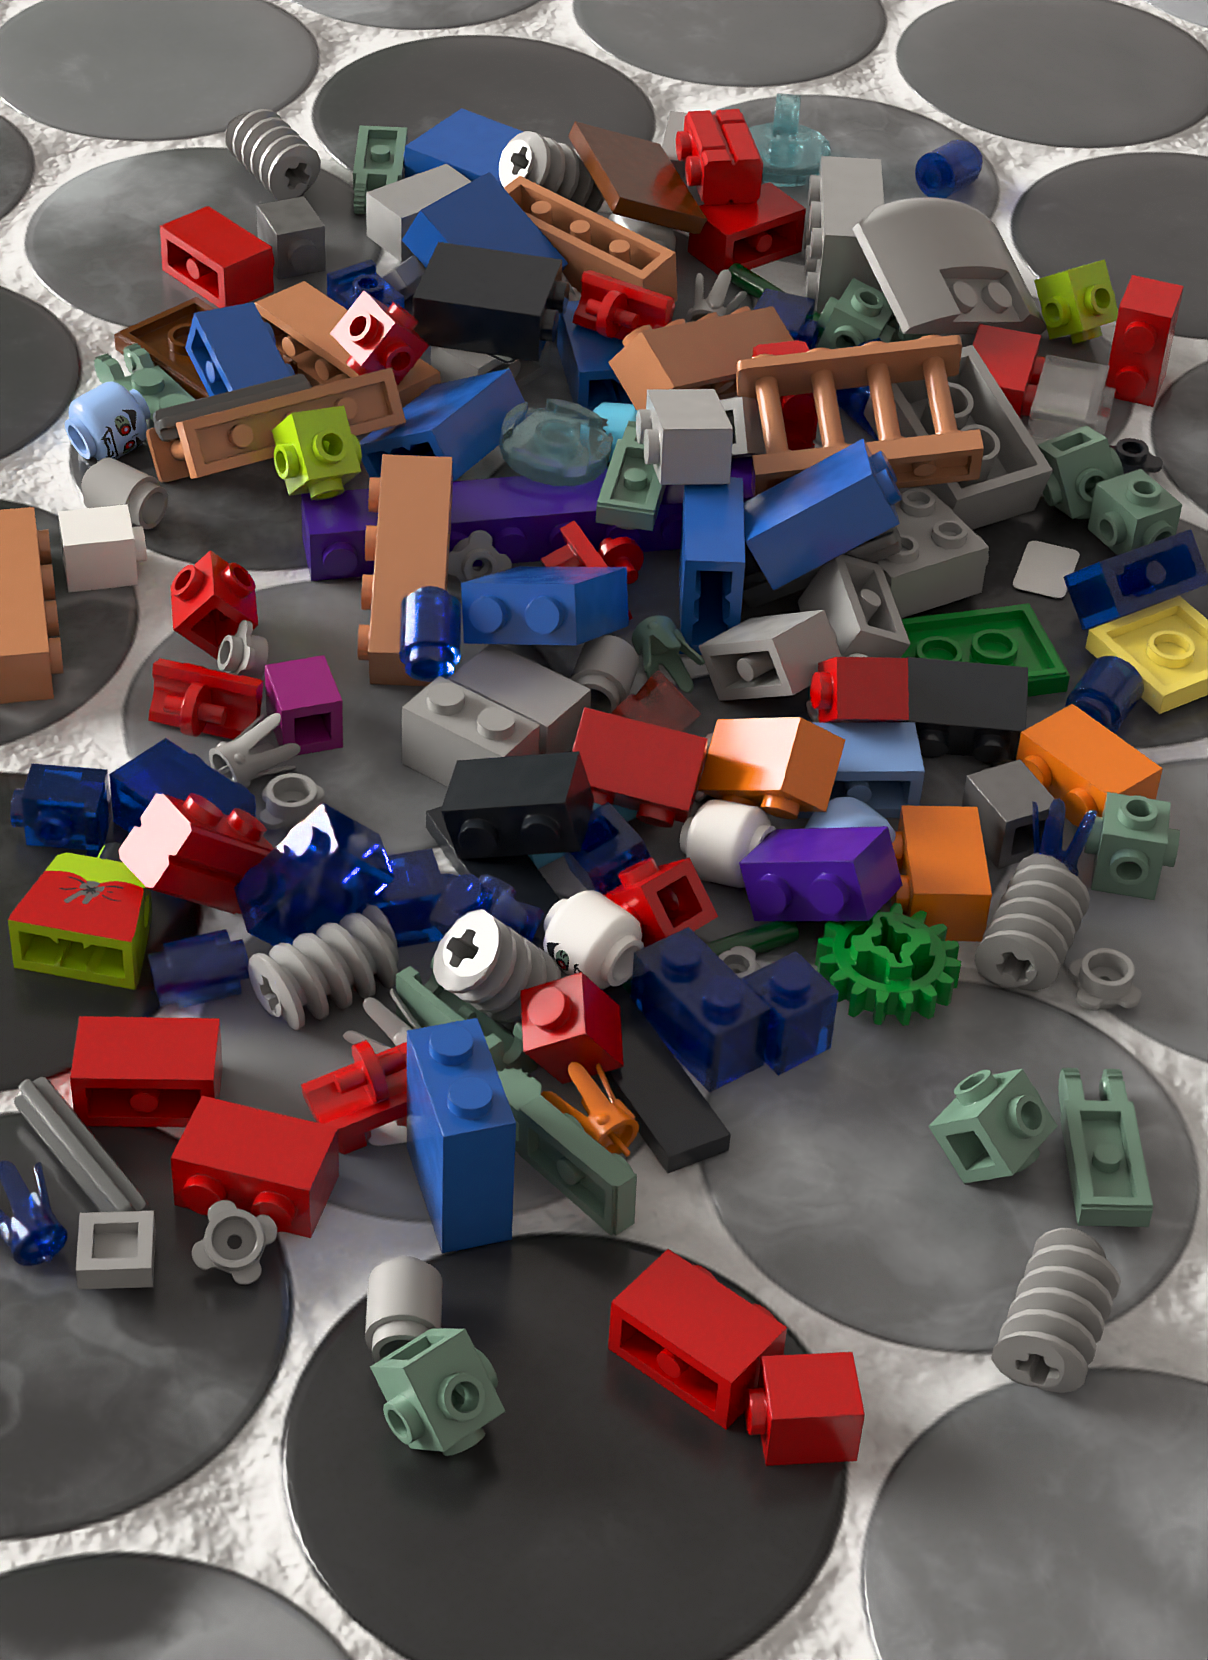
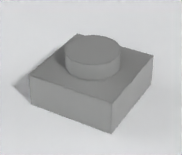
(406, 276)
(115, 1250)

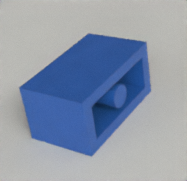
(234, 349)

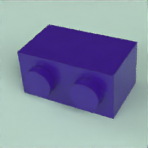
(821, 874)

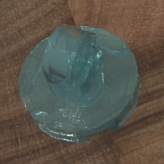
(789, 148)
(555, 443)

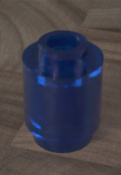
(948, 168)
(430, 633)
(1108, 691)
(199, 969)

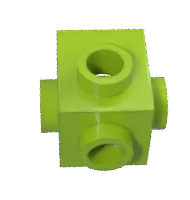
(1077, 301)
(316, 452)

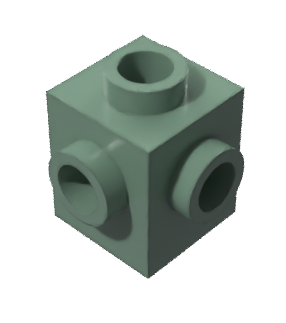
(856, 317)
(1078, 463)
(1133, 512)
(1134, 832)
(993, 1125)
(438, 1391)

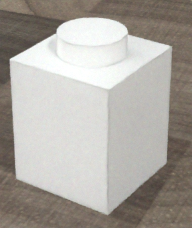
(100, 548)

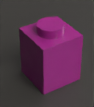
(307, 704)

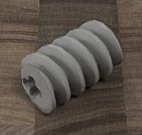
(273, 153)
(550, 166)
(1033, 925)
(490, 965)
(326, 966)
(1057, 1313)

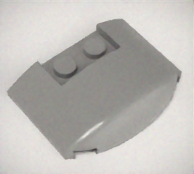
(945, 268)

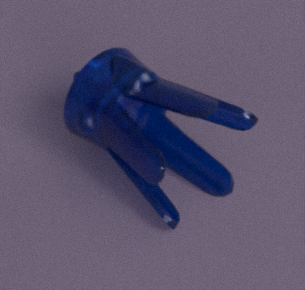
(1053, 835)
(34, 1230)

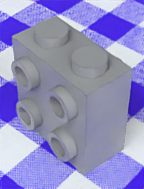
(938, 555)

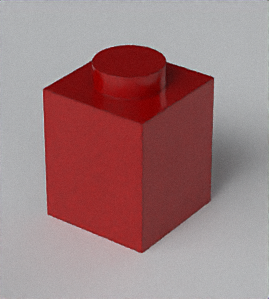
(861, 689)
(569, 1024)
(806, 1408)

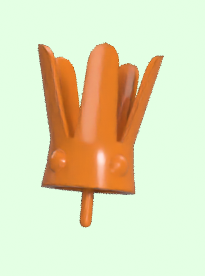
(607, 1121)

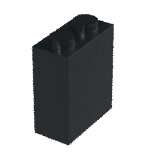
(490, 301)

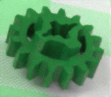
(890, 964)

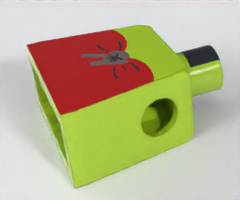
(84, 920)

